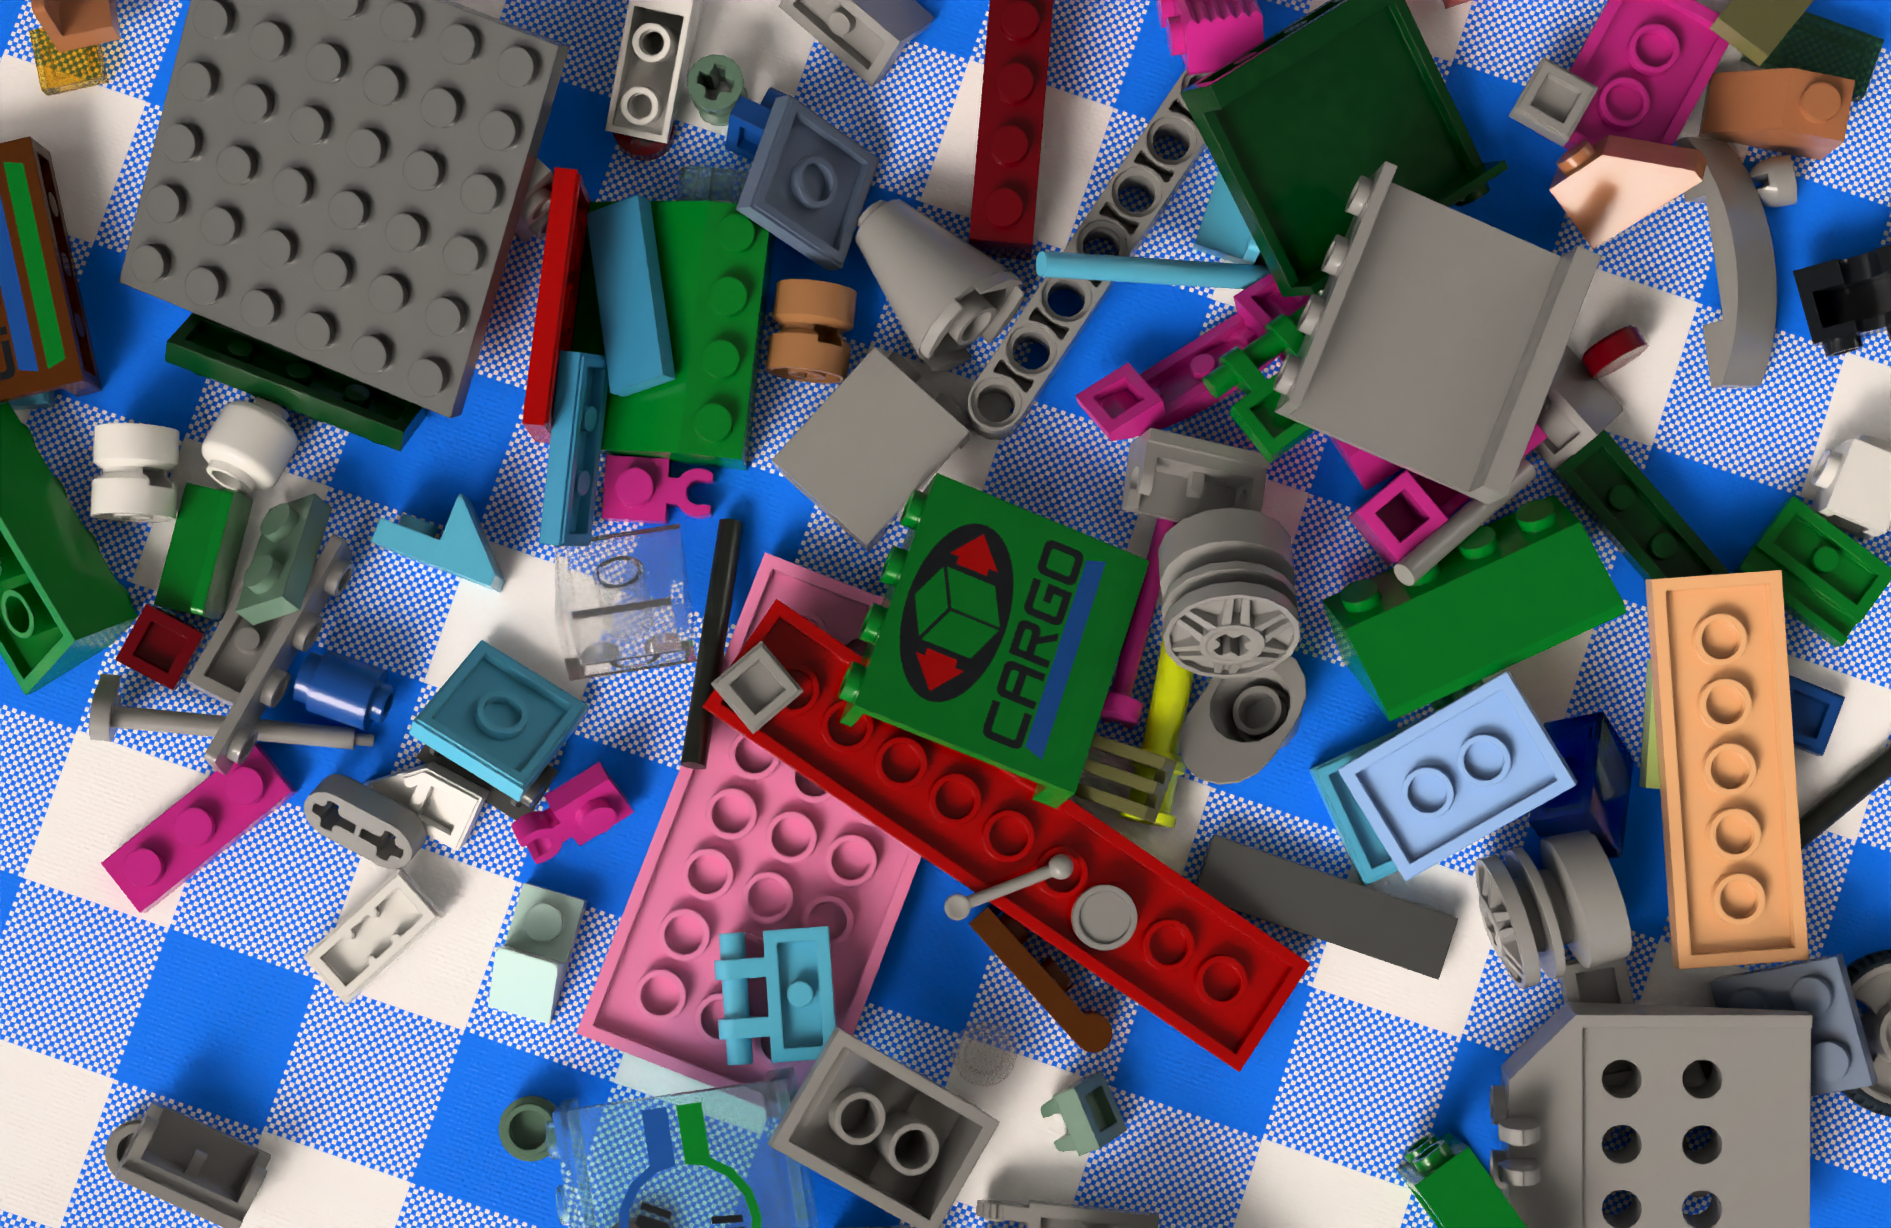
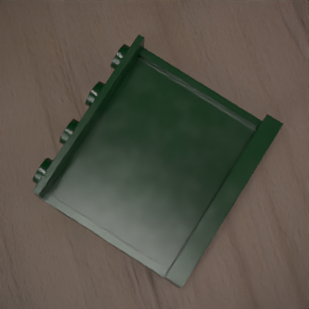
(1320, 110)

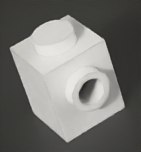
(1855, 486)

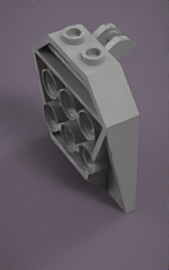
(1755, 1101)

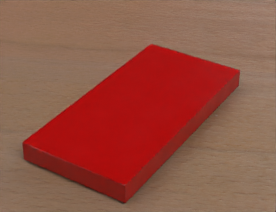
(556, 298)

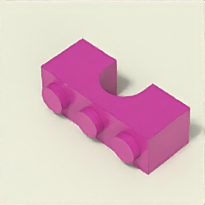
(1411, 510)

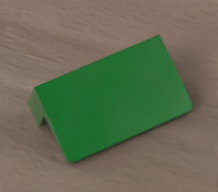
(204, 551)

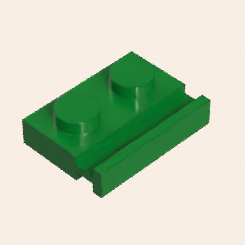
(1824, 572)

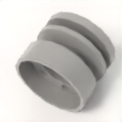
(1228, 593)
(1540, 911)

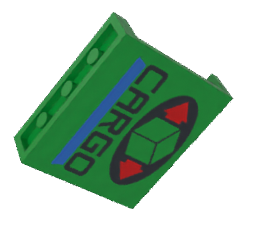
(995, 635)

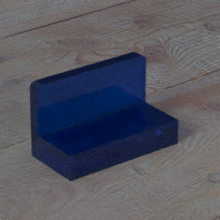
(1603, 785)

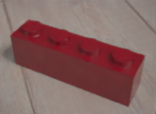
(1010, 128)

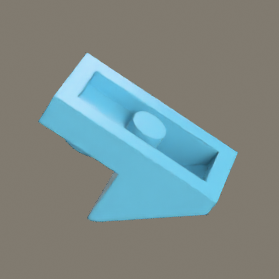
(460, 551)

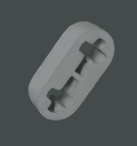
(365, 821)

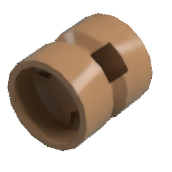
(811, 331)

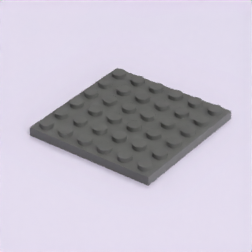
(346, 181)

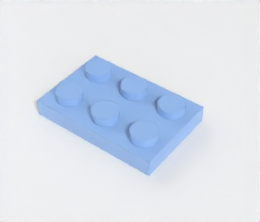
(1457, 775)

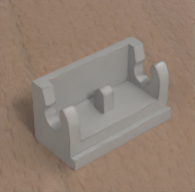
(1185, 475)
(193, 1166)

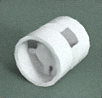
(134, 473)

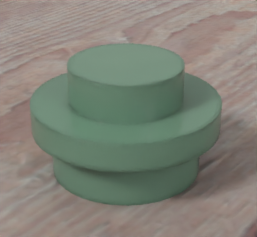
(524, 1127)

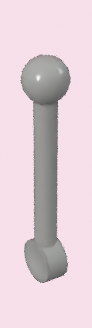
(958, 906)

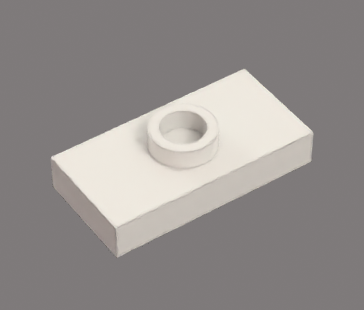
(374, 936)

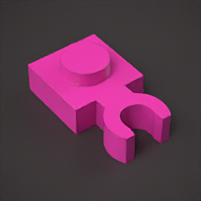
(644, 490)
(577, 809)

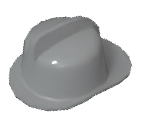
(1243, 723)

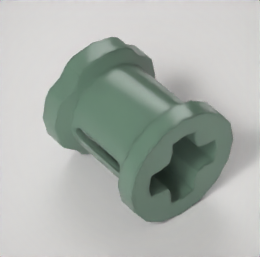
(707, 75)

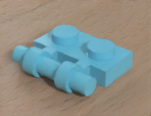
(798, 994)

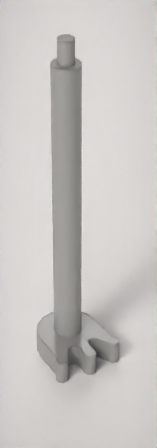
(108, 715)

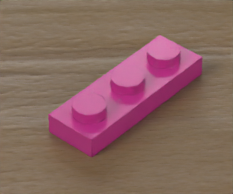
(197, 829)

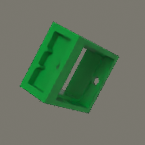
(1455, 1185)

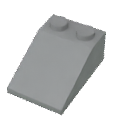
(883, 1131)

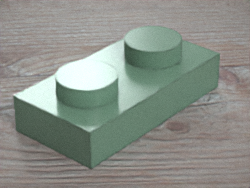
(283, 559)

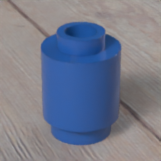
(344, 689)

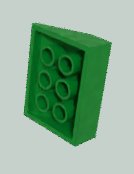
(716, 306)

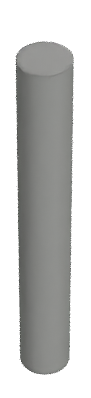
(1456, 530)

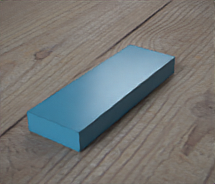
(630, 296)
(574, 449)

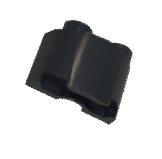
(1847, 300)

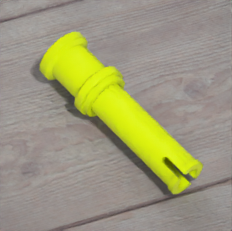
(1162, 730)

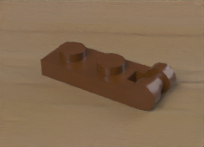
(1043, 980)

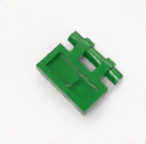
(1255, 412)

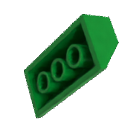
(53, 581)
(1475, 612)

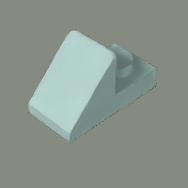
(536, 953)

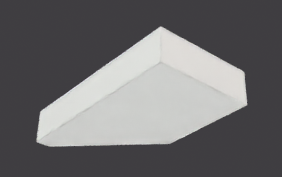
(439, 798)

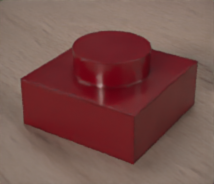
(161, 646)

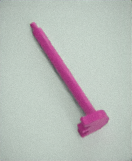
(1118, 702)

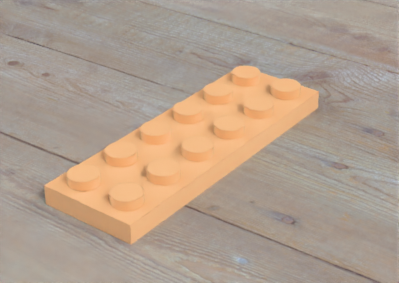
(1727, 769)

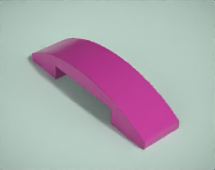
(1173, 389)

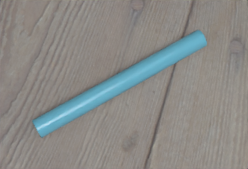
(1148, 270)

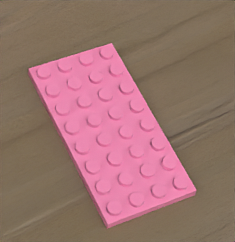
(749, 854)

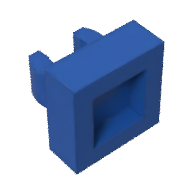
(748, 124)

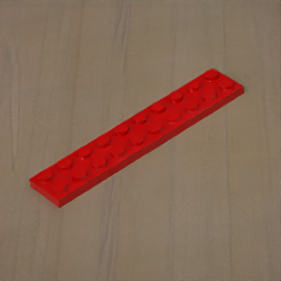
(978, 823)

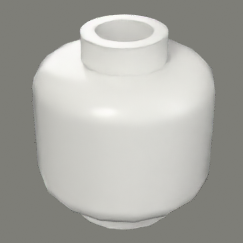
(249, 445)

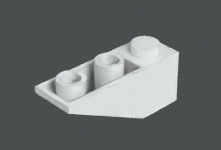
(653, 66)

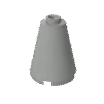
(936, 283)

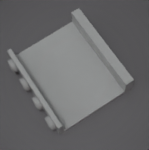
(1433, 338)

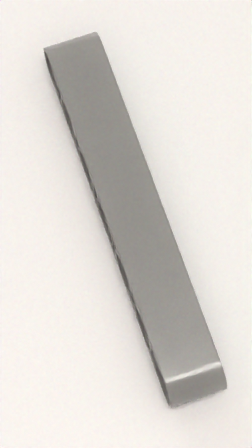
(1106, 221)

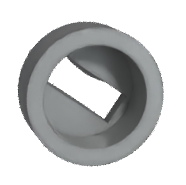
(1777, 179)

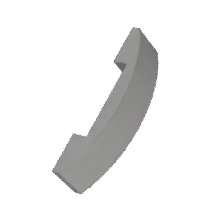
(1745, 268)

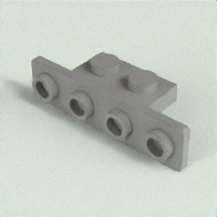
(250, 662)

